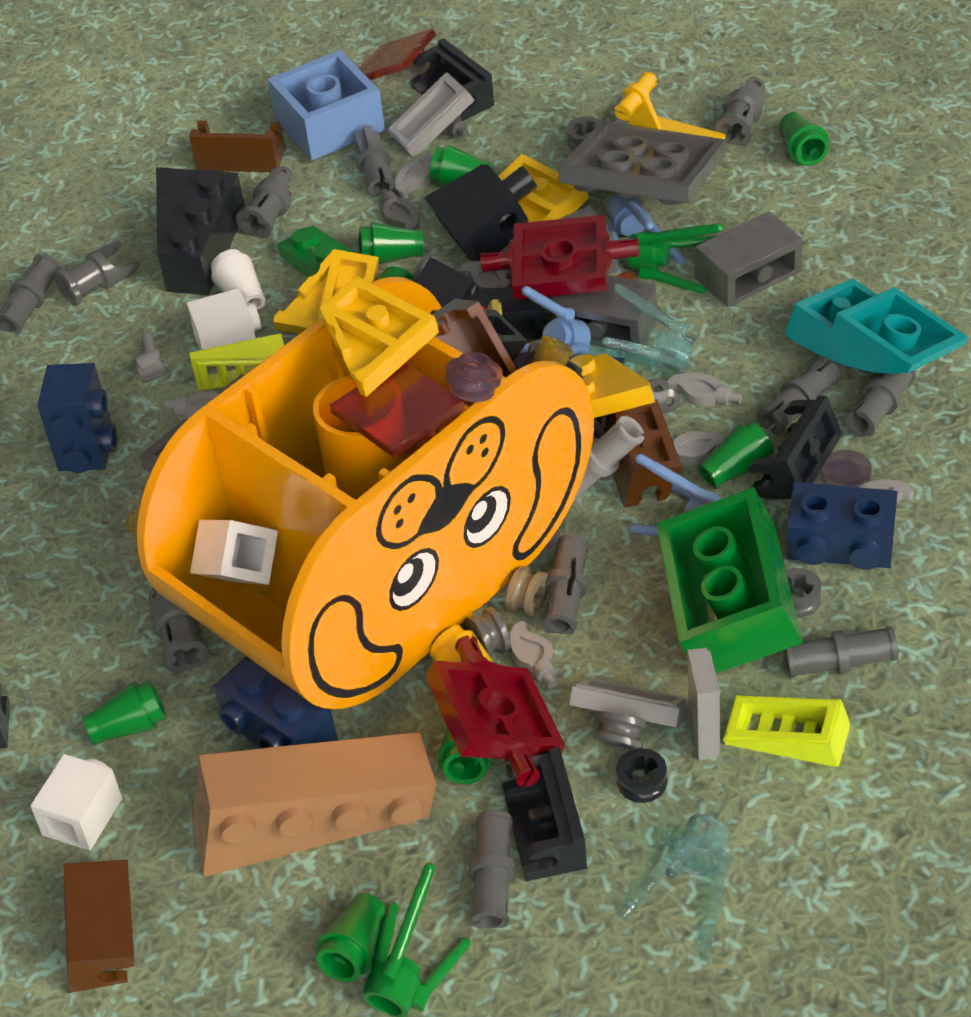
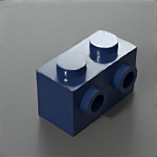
(76, 417)
(840, 528)
(269, 710)

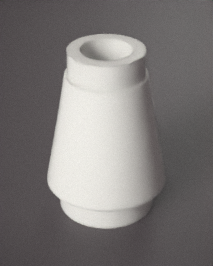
(235, 270)

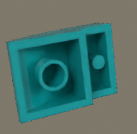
(871, 330)

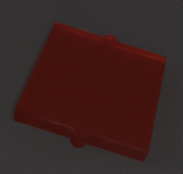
(396, 54)
(398, 410)

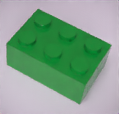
(729, 581)

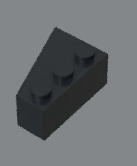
(194, 224)

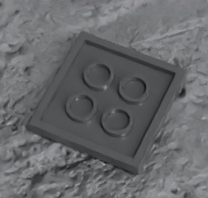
(642, 162)

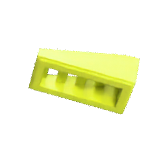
(236, 354)
(807, 745)

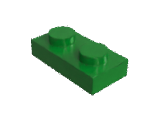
(308, 249)

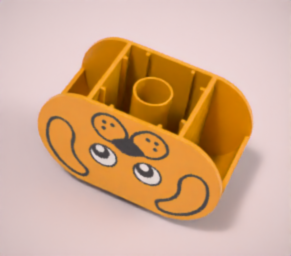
(367, 544)

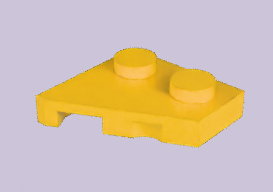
(550, 198)
(332, 276)
(374, 331)
(612, 384)

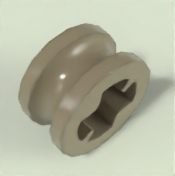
(526, 591)

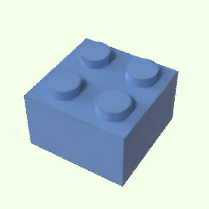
(325, 104)

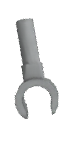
(149, 364)

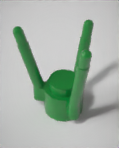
(656, 252)
(394, 979)

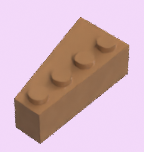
(305, 796)

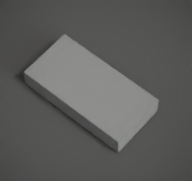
(430, 114)
(630, 701)
(703, 703)

